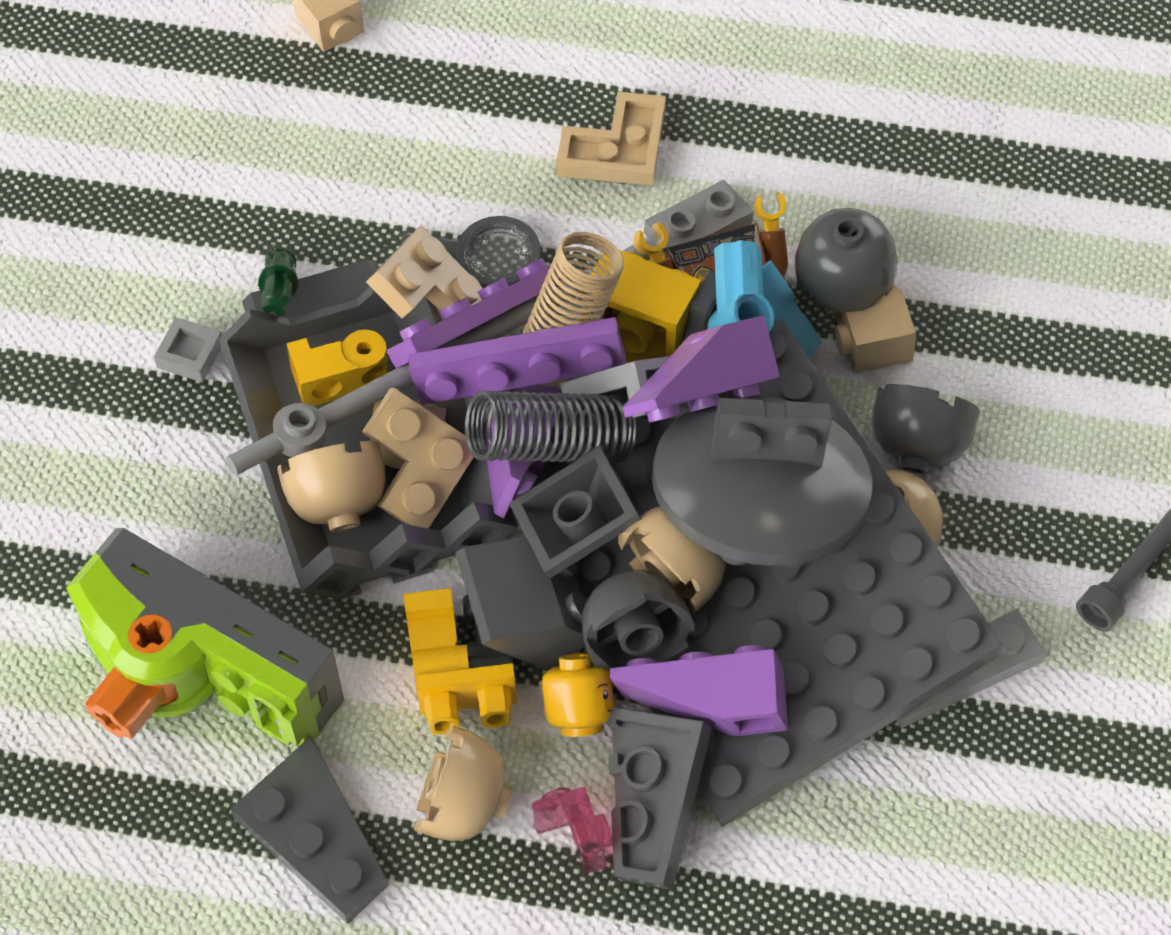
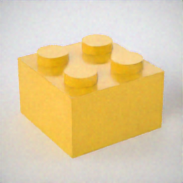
(649, 306)

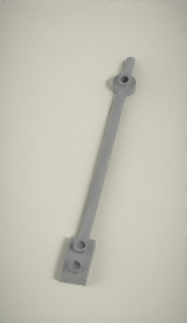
(699, 216)

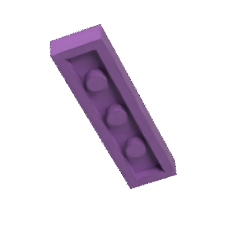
(462, 317)
(517, 361)

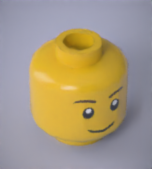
(577, 696)

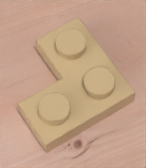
(621, 154)
(423, 269)
(432, 456)

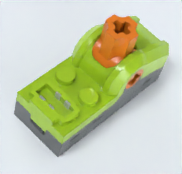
(181, 636)

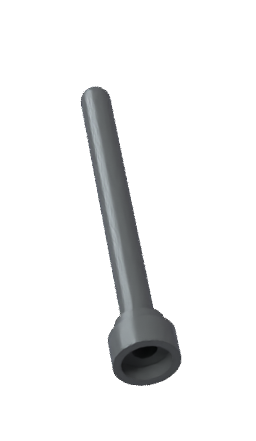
(1103, 603)

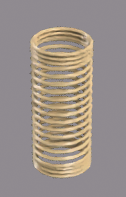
(603, 284)

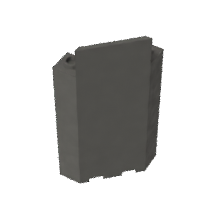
(256, 353)

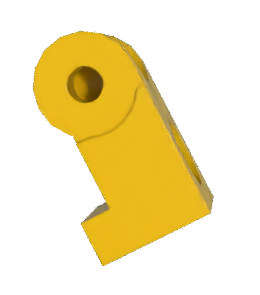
(338, 367)

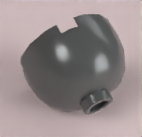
(846, 260)
(921, 427)
(634, 619)

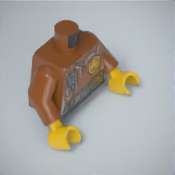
(697, 256)

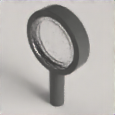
(494, 249)

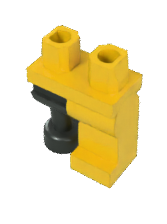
(451, 674)

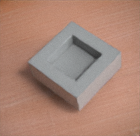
(188, 349)

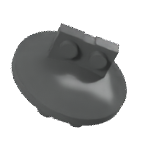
(762, 480)

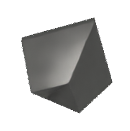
(575, 511)

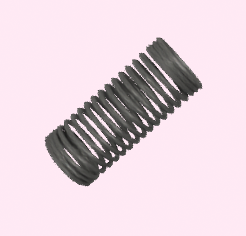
(598, 426)

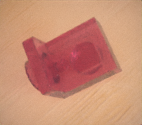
(573, 809)

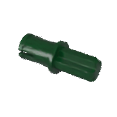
(278, 280)

